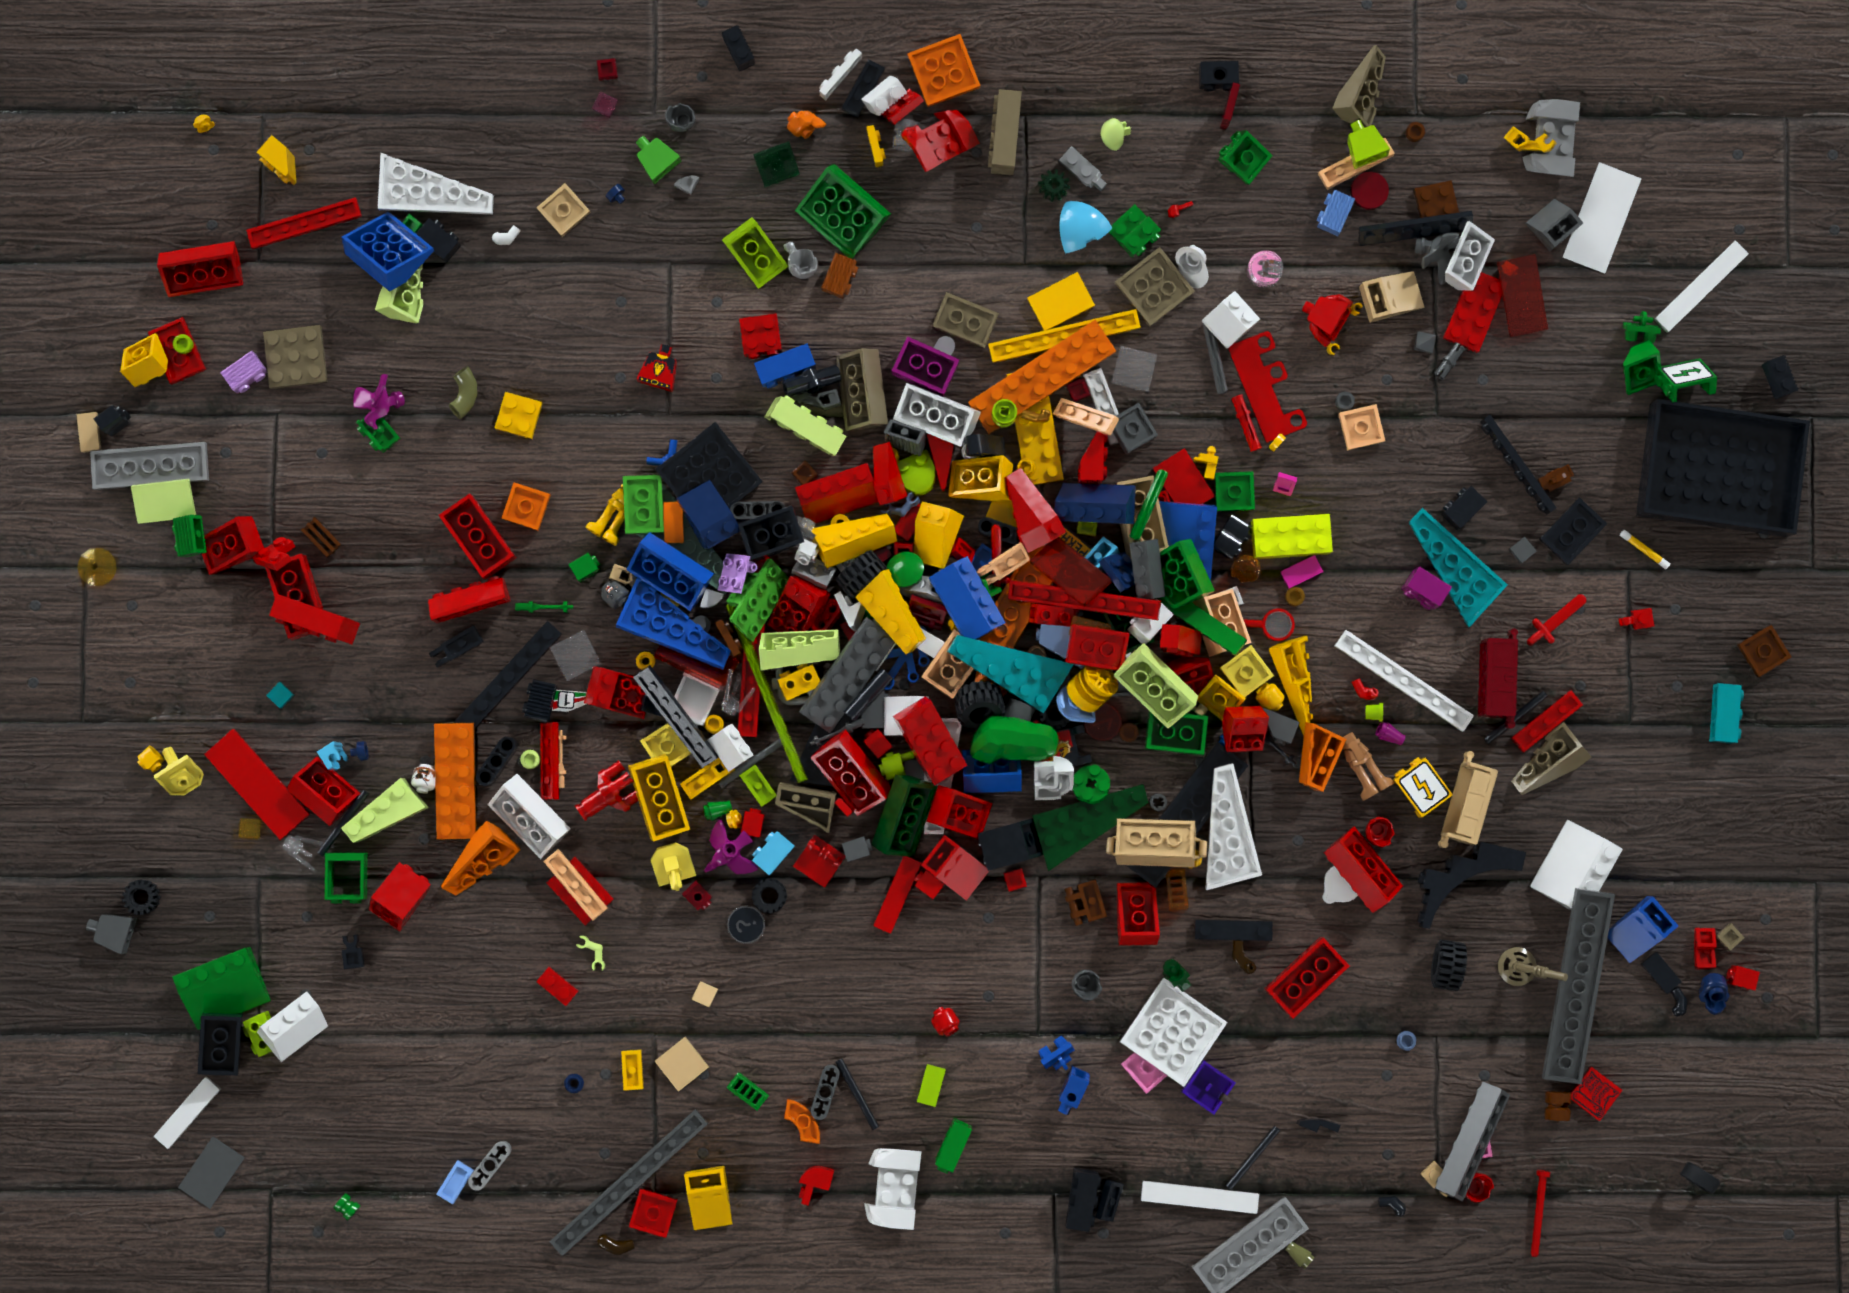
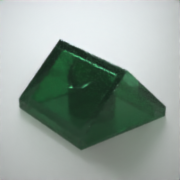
(776, 164)

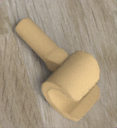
(1200, 710)

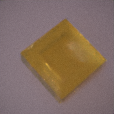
(249, 828)

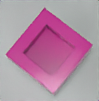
(1284, 484)

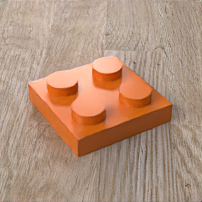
(526, 506)

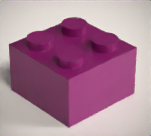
(1425, 588)

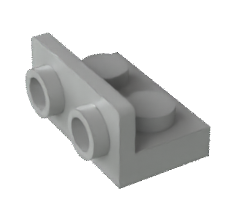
(814, 572)

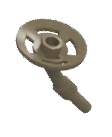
(1523, 968)

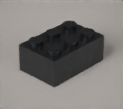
(220, 1044)

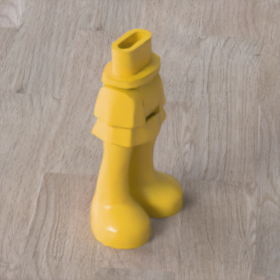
(598, 527)

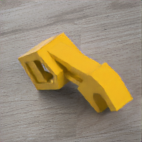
(1529, 145)

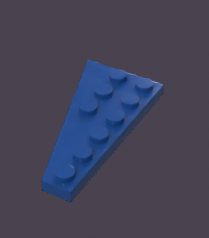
(662, 622)

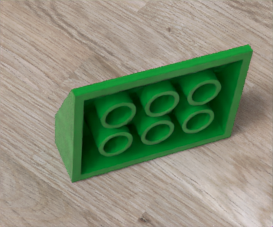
(842, 211)
(222, 986)

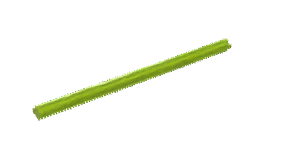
(769, 700)

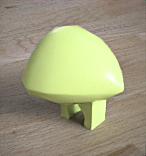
(1113, 133)

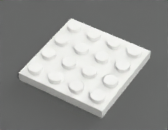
(1173, 1032)

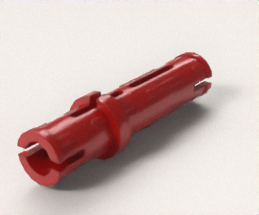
(1246, 422)

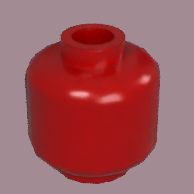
(945, 1021)

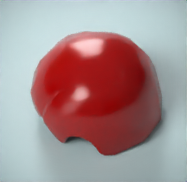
(1379, 832)
(1479, 1188)

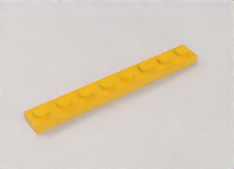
(1047, 339)

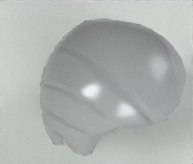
(801, 262)

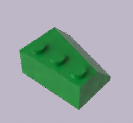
(1184, 574)

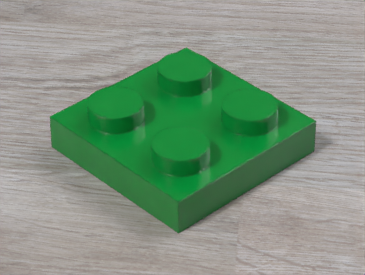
(1234, 491)

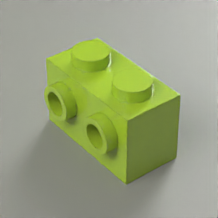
(250, 1029)

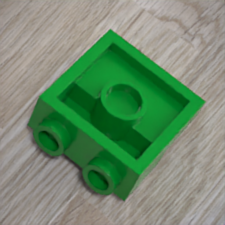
(1244, 156)
(1135, 231)

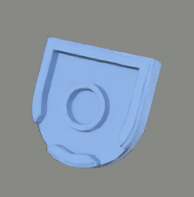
(1070, 710)

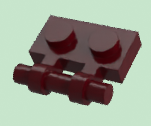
(927, 612)

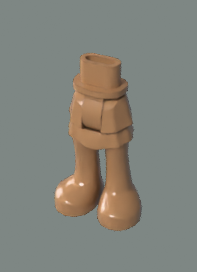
(1357, 754)

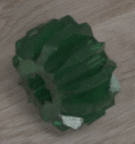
(1061, 185)

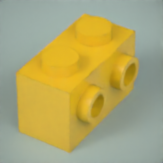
(798, 682)

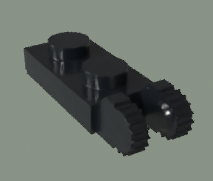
(458, 645)

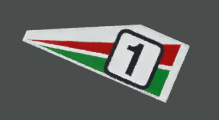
(568, 700)

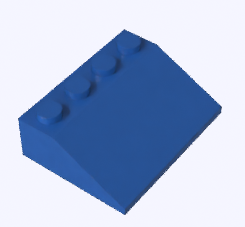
(386, 250)
(1191, 522)

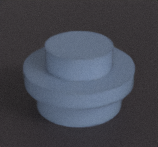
(1406, 1040)

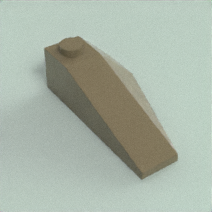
(1359, 93)
(1555, 758)

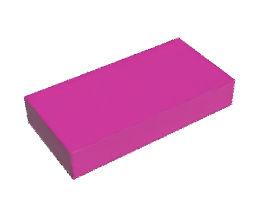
(1301, 571)

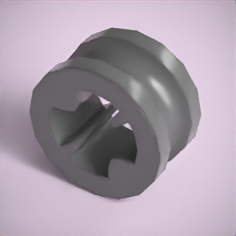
(1158, 808)

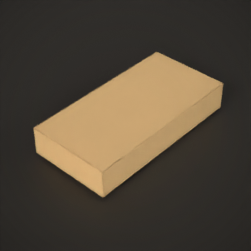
(88, 432)

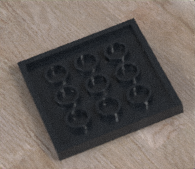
(710, 458)

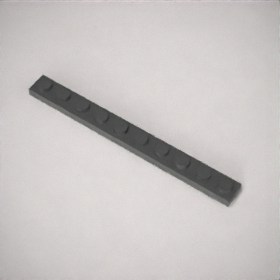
(628, 1182)

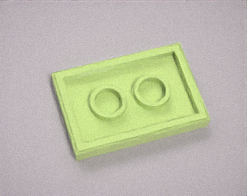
(163, 500)

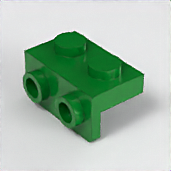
(381, 438)

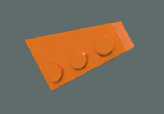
(1319, 756)

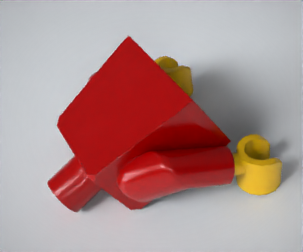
(1328, 317)

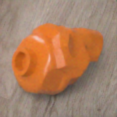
(804, 123)

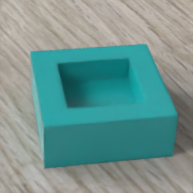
(280, 695)

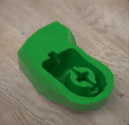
(1013, 740)

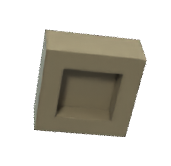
(1729, 937)

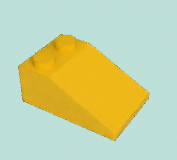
(980, 478)
(935, 533)

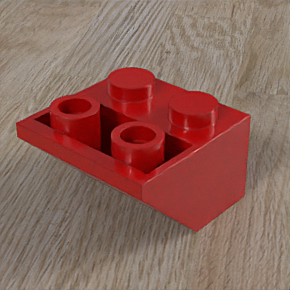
(1244, 728)

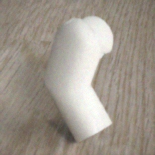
(506, 238)

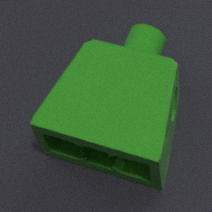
(656, 158)

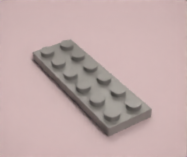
(149, 465)
(1250, 1247)

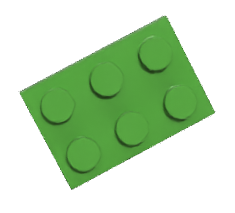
(643, 504)

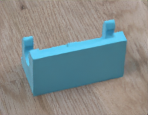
(330, 755)

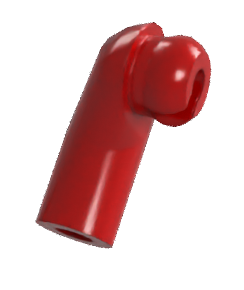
(1364, 692)

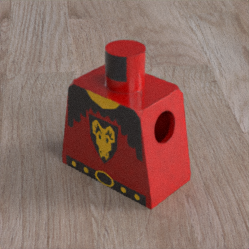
(659, 370)

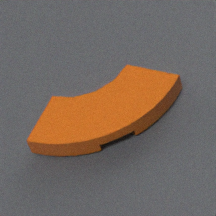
(803, 1120)

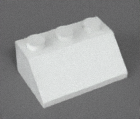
(1468, 258)
(293, 1026)

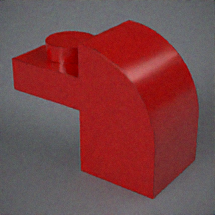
(814, 1177)

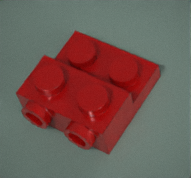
(760, 336)

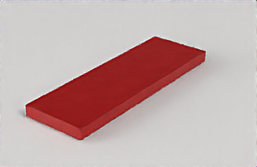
(257, 784)

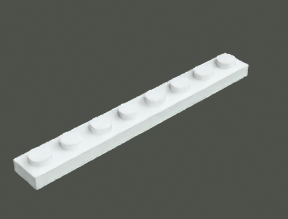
(1404, 680)

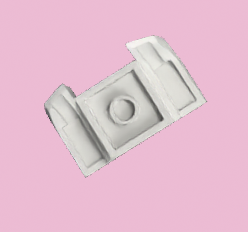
(894, 1188)

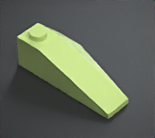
(404, 301)

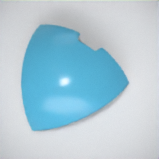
(1081, 225)

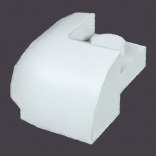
(1053, 778)

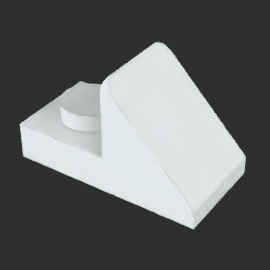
(852, 613)

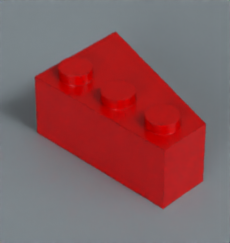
(1180, 640)

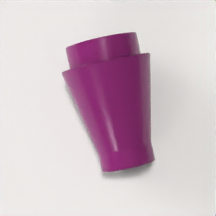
(1388, 733)

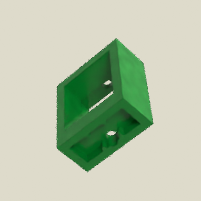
(329, 876)
(953, 1146)

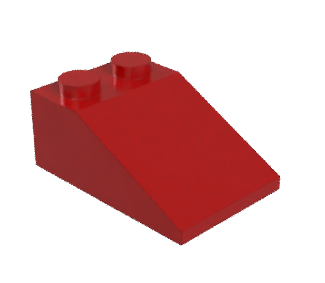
(231, 544)
(959, 812)
(1137, 914)

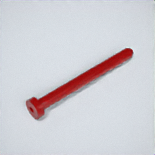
(1539, 1211)

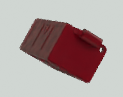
(1498, 678)

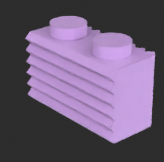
(244, 372)

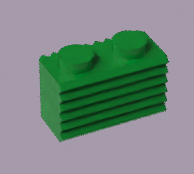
(189, 535)

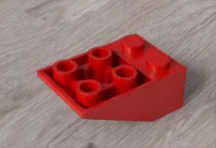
(1091, 467)
(798, 606)
(615, 692)
(955, 867)

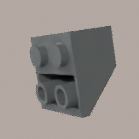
(1554, 224)

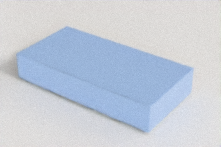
(455, 1182)

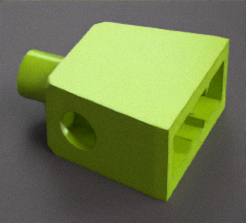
(1366, 145)

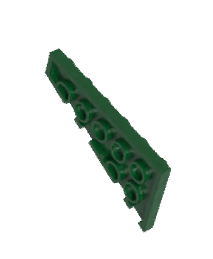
(1076, 825)

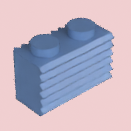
(1335, 213)

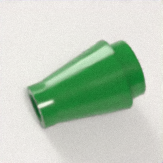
(714, 810)

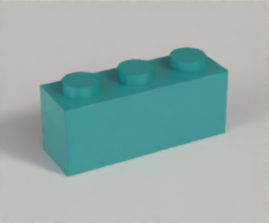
(1726, 713)

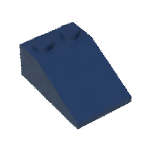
(708, 515)

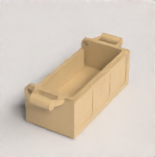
(1468, 803)
(1156, 843)

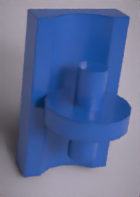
(1063, 1050)

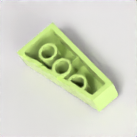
(806, 425)
(797, 648)
(388, 809)

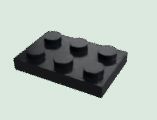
(1573, 531)

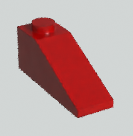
(941, 455)
(887, 477)

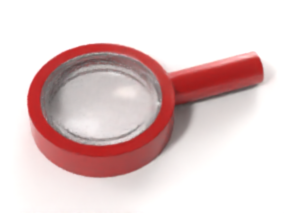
(1276, 624)

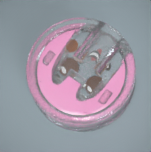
(1265, 269)

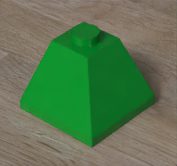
(1641, 367)

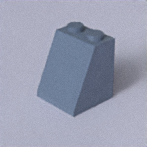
(1055, 640)

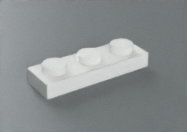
(840, 73)

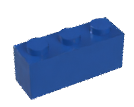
(784, 365)

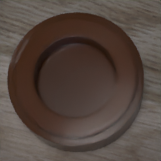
(1415, 132)
(1129, 732)

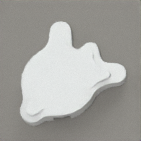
(1337, 888)

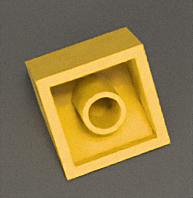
(144, 361)

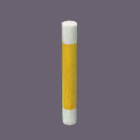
(1646, 550)

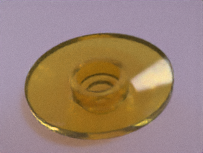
(105, 570)

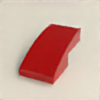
(1704, 948)

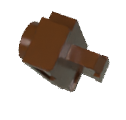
(1556, 478)

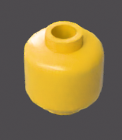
(1270, 697)

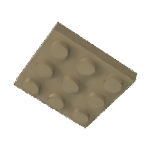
(1154, 286)
(295, 357)

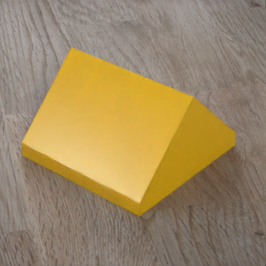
(1218, 695)

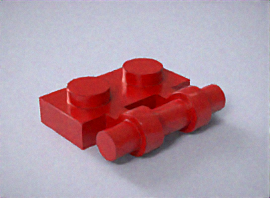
(902, 107)

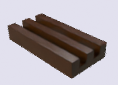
(310, 526)

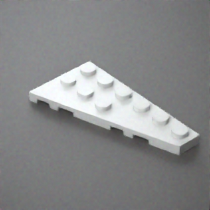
(420, 190)
(1230, 844)

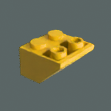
(278, 159)

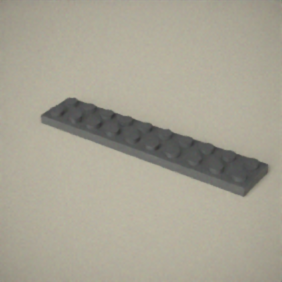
(1578, 995)

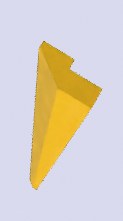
(1292, 669)

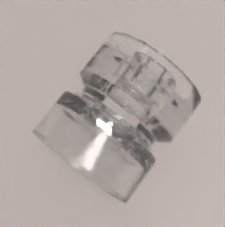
(898, 142)

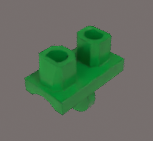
(1632, 329)

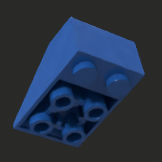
(1641, 929)

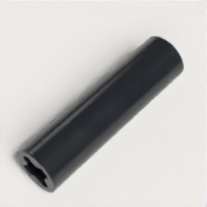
(868, 695)

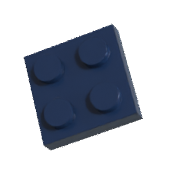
(1119, 570)

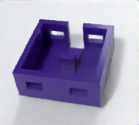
(1207, 1086)

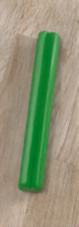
(1148, 504)

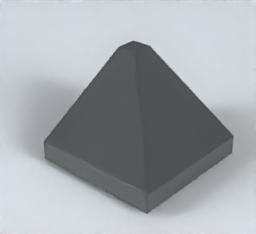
(1424, 342)

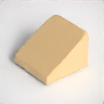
(704, 994)

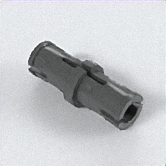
(1449, 361)

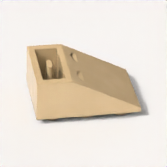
(1391, 296)

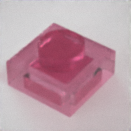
(605, 104)

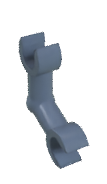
(904, 509)

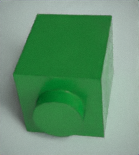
(585, 567)

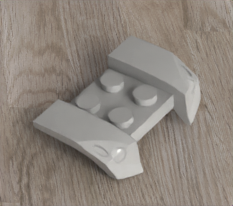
(1558, 122)

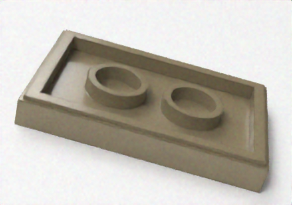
(965, 320)

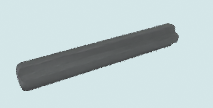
(1216, 362)

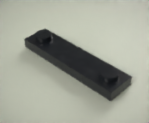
(1233, 930)

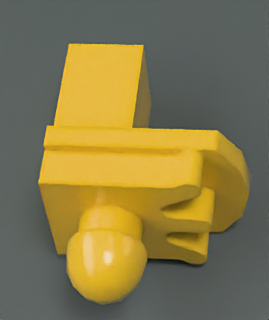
(1210, 461)

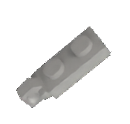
(1082, 169)

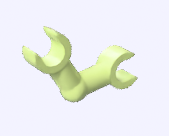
(595, 947)

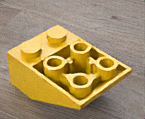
(708, 1197)

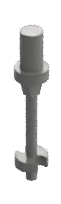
(849, 728)

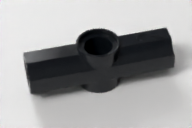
(811, 381)

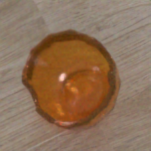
(1246, 568)

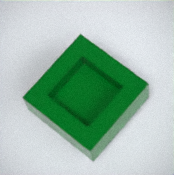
(412, 223)

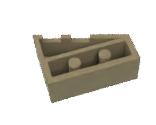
(808, 803)

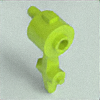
(893, 764)

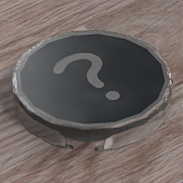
(746, 924)

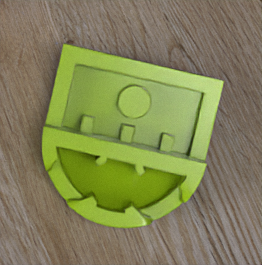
(918, 473)

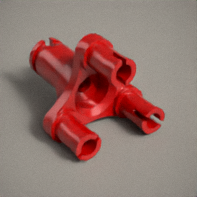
(608, 793)

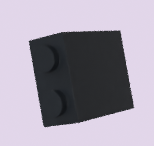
(1009, 844)

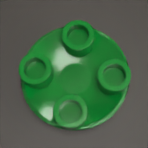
(906, 569)

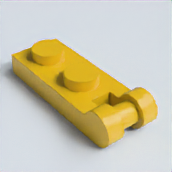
(704, 779)

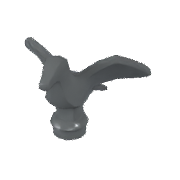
(1437, 251)

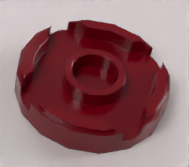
(1369, 190)

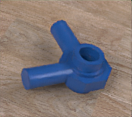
(657, 461)

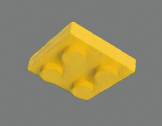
(518, 415)

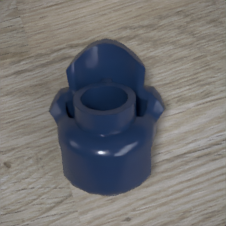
(1714, 992)

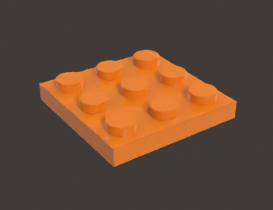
(943, 70)

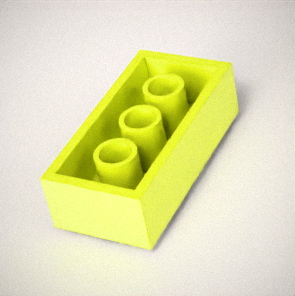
(1291, 536)

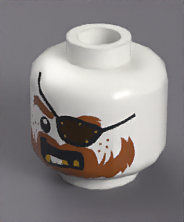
(424, 778)

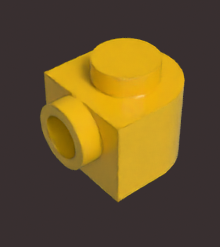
(150, 759)

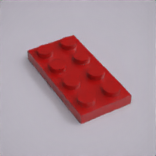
(1474, 313)

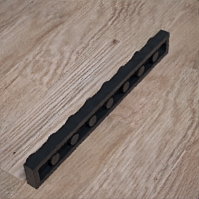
(510, 675)

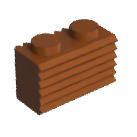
(839, 276)

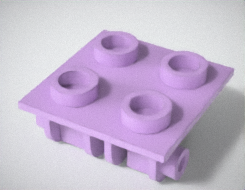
(734, 572)

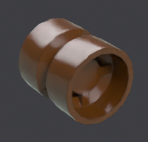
(1557, 1106)

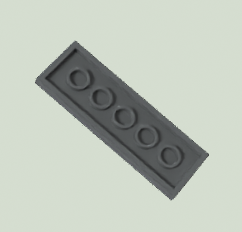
(847, 675)

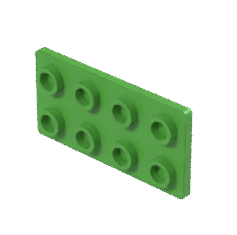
(757, 599)

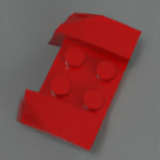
(941, 140)

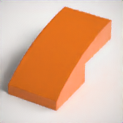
(673, 523)

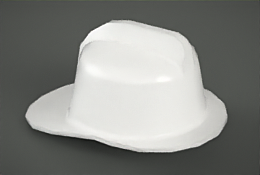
(1192, 265)

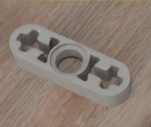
(502, 1157)

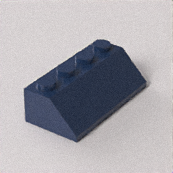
(1096, 503)

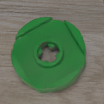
(1087, 794)

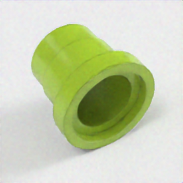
(1375, 712)

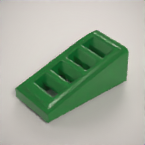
(737, 1092)

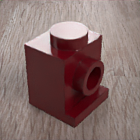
(690, 894)

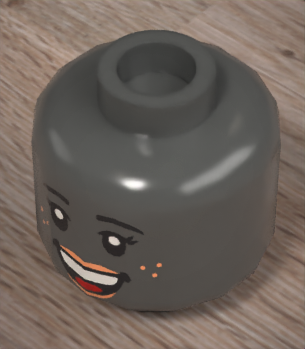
(615, 594)

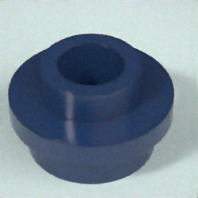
(567, 1083)

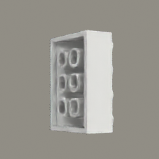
(1573, 862)

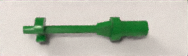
(531, 606)

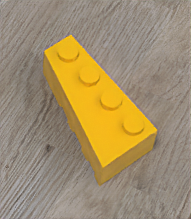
(853, 538)
(891, 612)

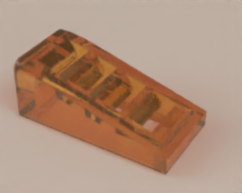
(1177, 906)

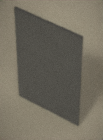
(211, 1172)

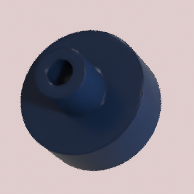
(615, 193)
(361, 751)

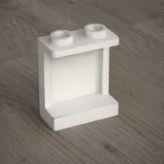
(696, 698)

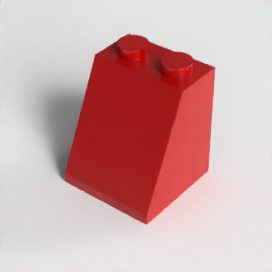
(399, 896)

